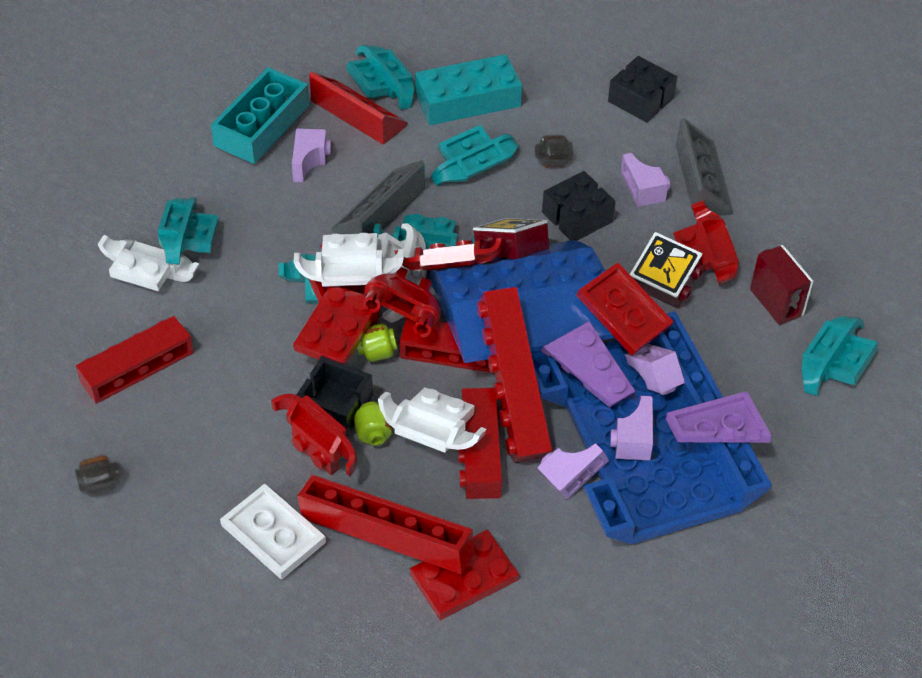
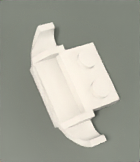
(388, 245)
(348, 260)
(144, 263)
(431, 420)

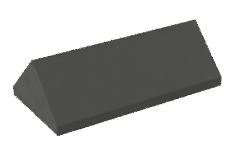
(702, 169)
(384, 201)

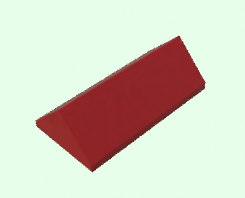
(354, 108)

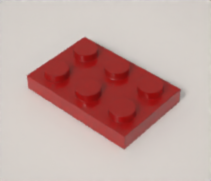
(624, 308)
(335, 326)
(484, 575)

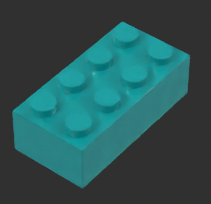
(468, 89)
(260, 115)

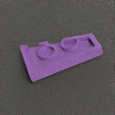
(591, 363)
(720, 420)

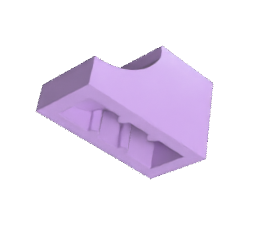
(309, 151)
(644, 182)
(657, 368)
(634, 433)
(572, 470)

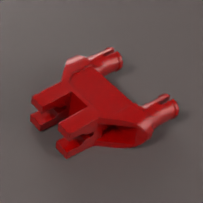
(404, 298)

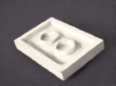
(273, 531)

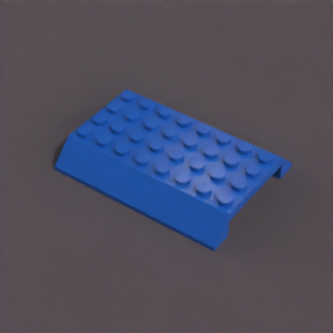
(682, 480)

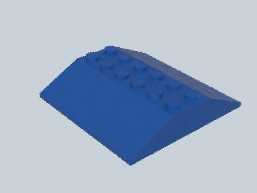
(545, 288)

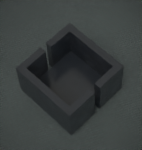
(642, 89)
(582, 204)
(338, 390)

